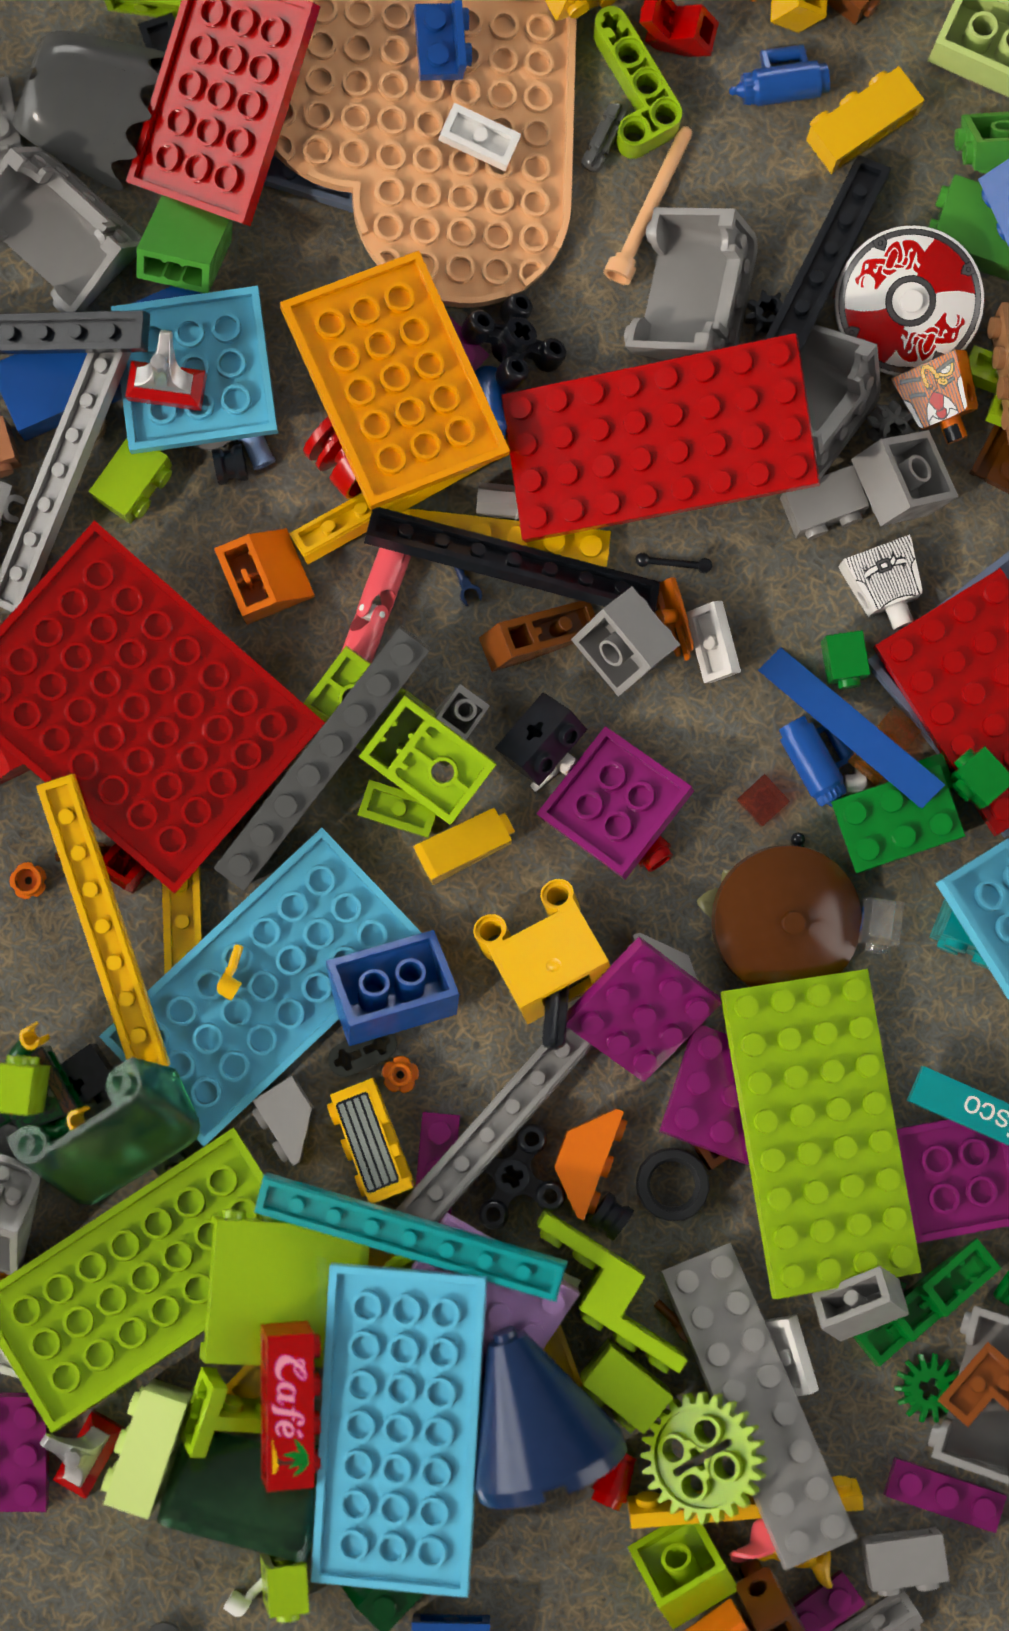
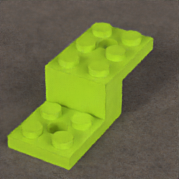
(407, 742)
(610, 1293)

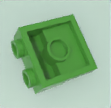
(983, 140)

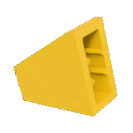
(464, 844)

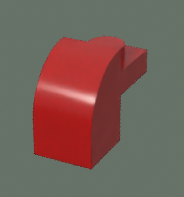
(679, 29)

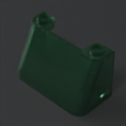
(140, 1130)
(228, 1501)

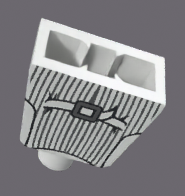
(885, 580)

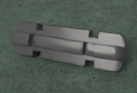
(604, 137)

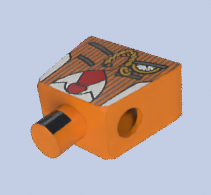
(940, 393)

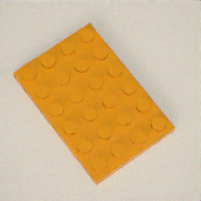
(394, 379)

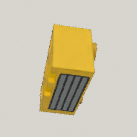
(371, 1141)

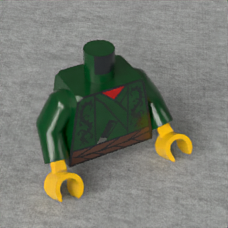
(63, 1105)

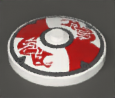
(910, 296)

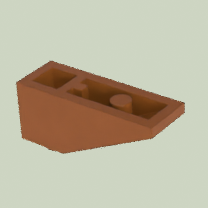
(534, 634)

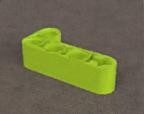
(630, 78)

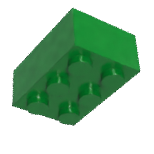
(888, 826)

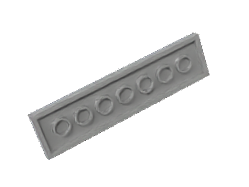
(744, 1366)

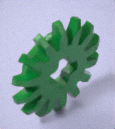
(914, 1394)

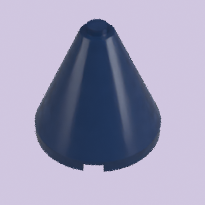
(537, 1427)

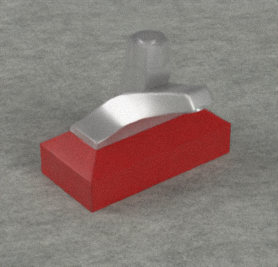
(164, 381)
(85, 1455)

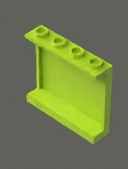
(265, 1276)

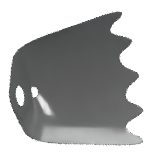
(85, 100)

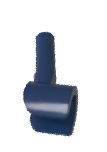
(465, 584)

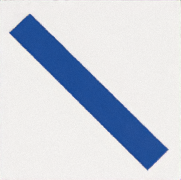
(851, 728)

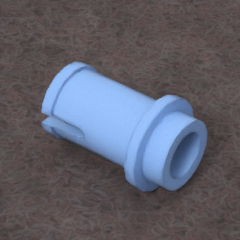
(258, 452)

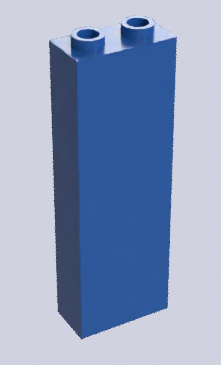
(41, 384)

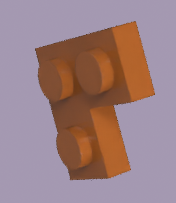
(978, 1385)

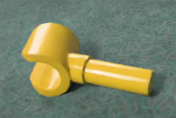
(227, 984)

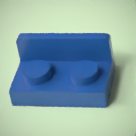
(441, 41)

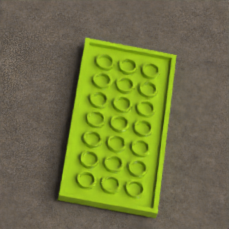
(819, 1132)
(123, 1284)

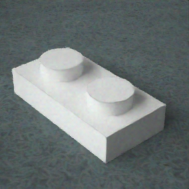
(479, 137)
(713, 642)
(793, 1353)

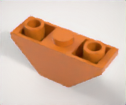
(586, 1158)

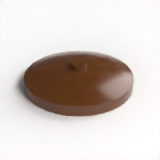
(785, 916)

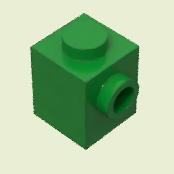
(845, 659)
(979, 777)

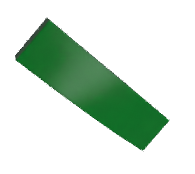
(930, 1299)

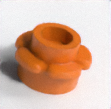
(18, 878)
(390, 1070)

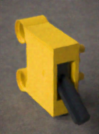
(546, 961)

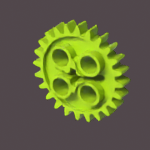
(720, 1490)

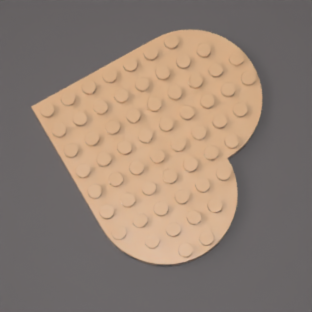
(374, 132)

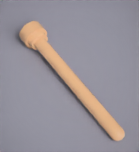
(621, 266)

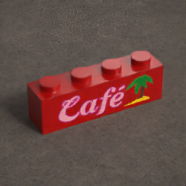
(288, 1405)

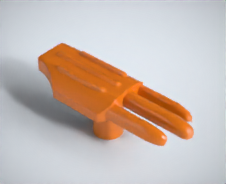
(673, 615)

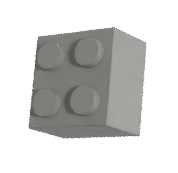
(904, 477)
(625, 641)

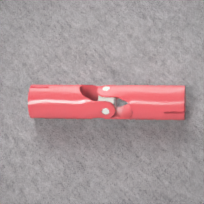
(370, 618)

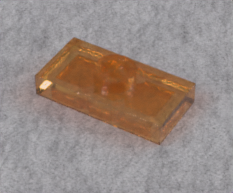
(897, 728)

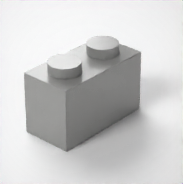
(835, 501)
(860, 1304)
(904, 1560)

